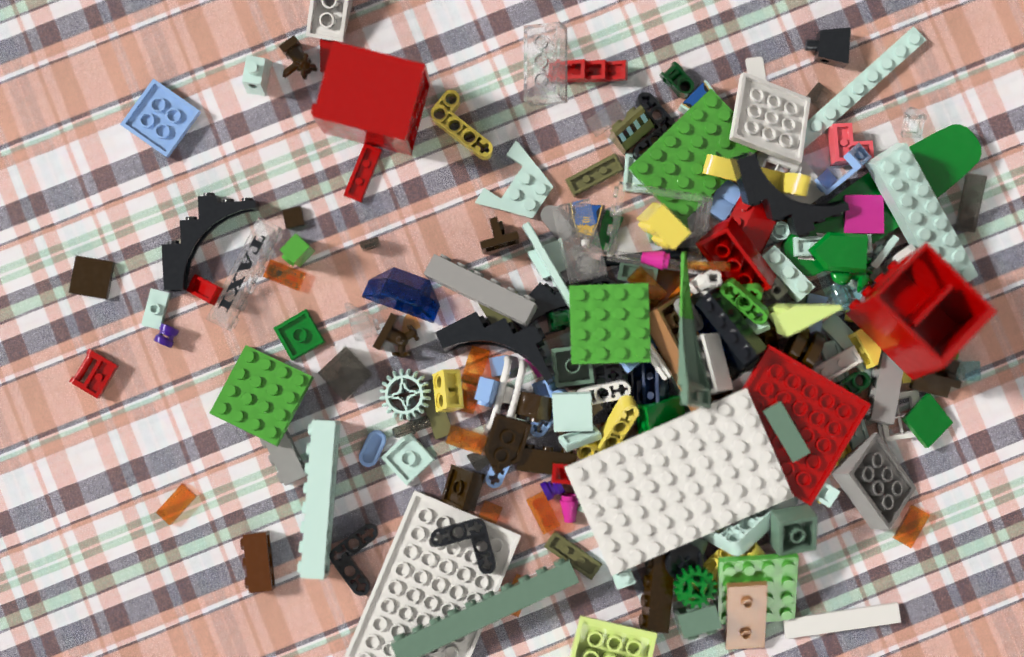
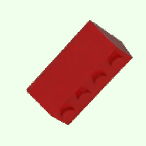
(754, 223)
(730, 244)

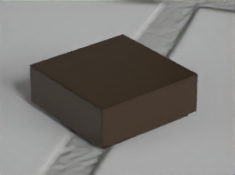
(293, 217)

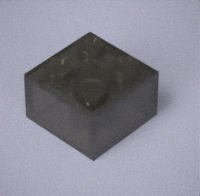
(346, 373)

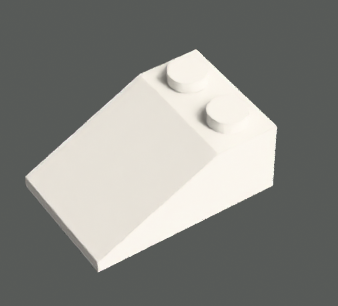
(328, 19)

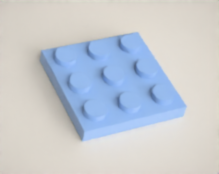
(160, 118)

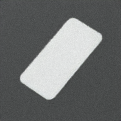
(755, 67)

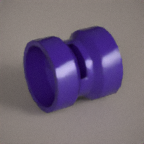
(169, 331)
(551, 489)

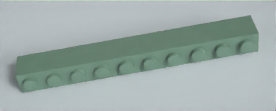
(486, 610)

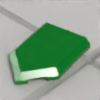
(841, 252)

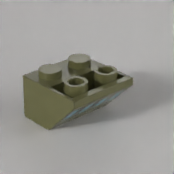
(631, 130)

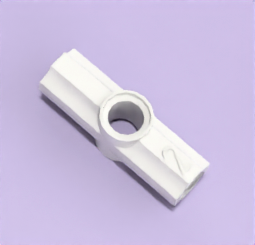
(704, 282)

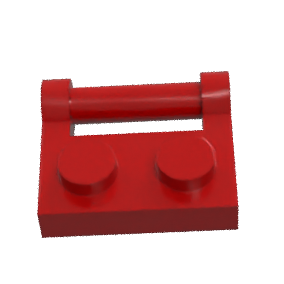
(98, 377)

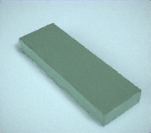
(786, 431)

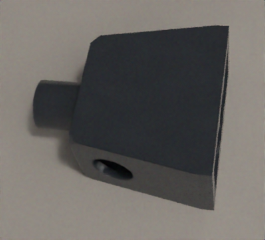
(831, 46)

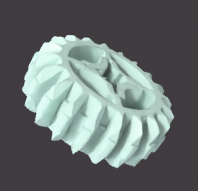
(404, 385)

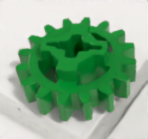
(689, 593)

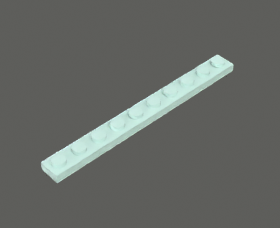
(862, 84)

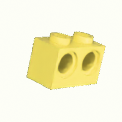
(448, 390)

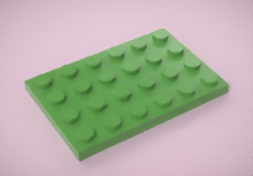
(681, 152)

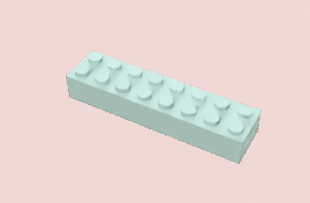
(917, 207)
(319, 499)

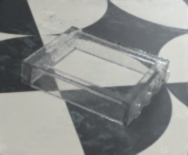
(699, 229)

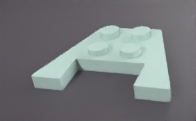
(525, 192)

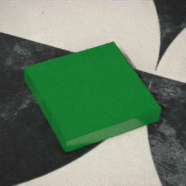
(299, 335)
(927, 420)

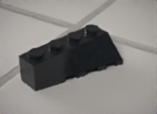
(739, 336)

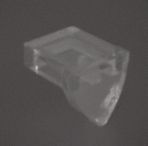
(913, 123)

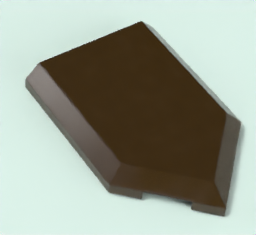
(506, 441)

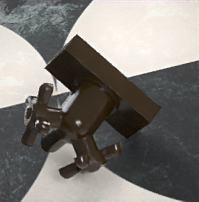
(292, 49)
(395, 336)

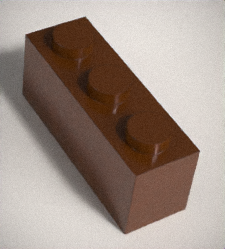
(258, 561)

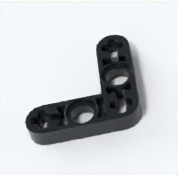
(660, 130)
(475, 538)
(347, 560)

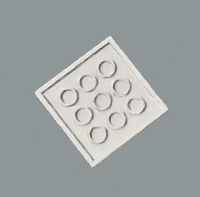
(770, 119)

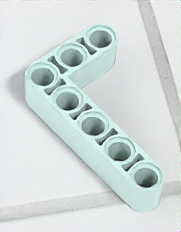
(747, 531)

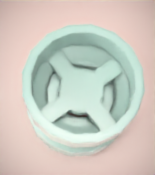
(782, 230)

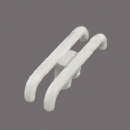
(507, 394)

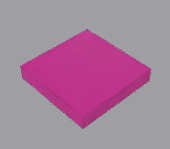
(864, 214)

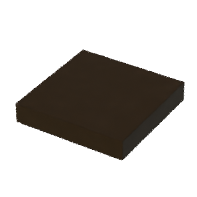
(91, 277)

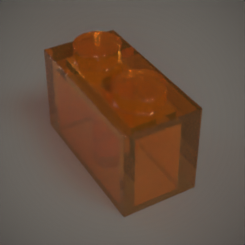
(466, 439)

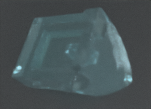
(969, 371)

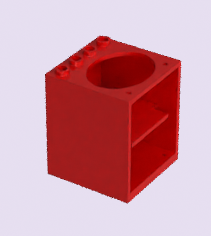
(371, 98)
(921, 312)

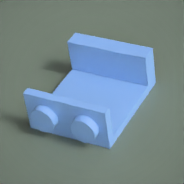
(855, 157)

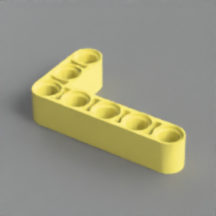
(785, 182)

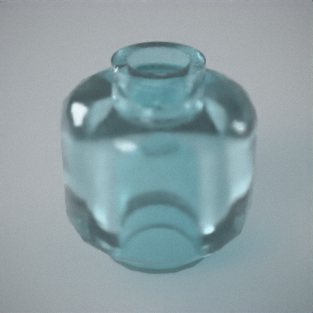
(841, 296)

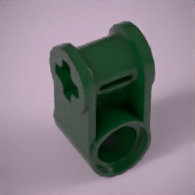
(675, 77)
(558, 320)
(849, 383)

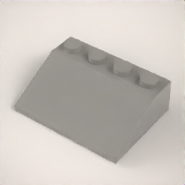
(874, 482)

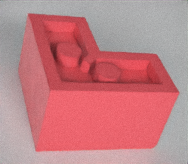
(841, 141)

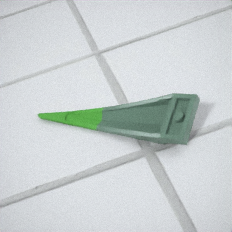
(691, 369)

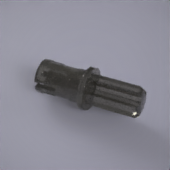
(411, 427)

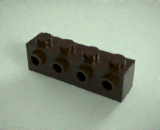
(657, 596)

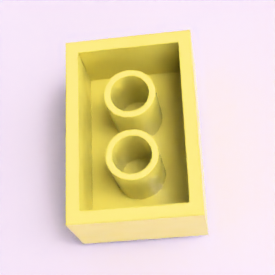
(662, 225)

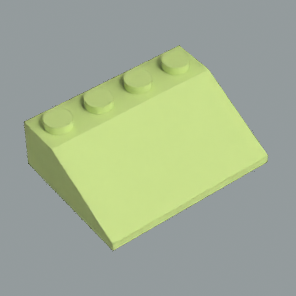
(793, 317)
(611, 639)

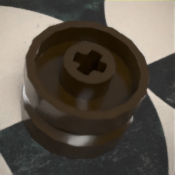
(805, 346)

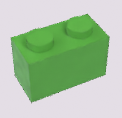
(296, 251)

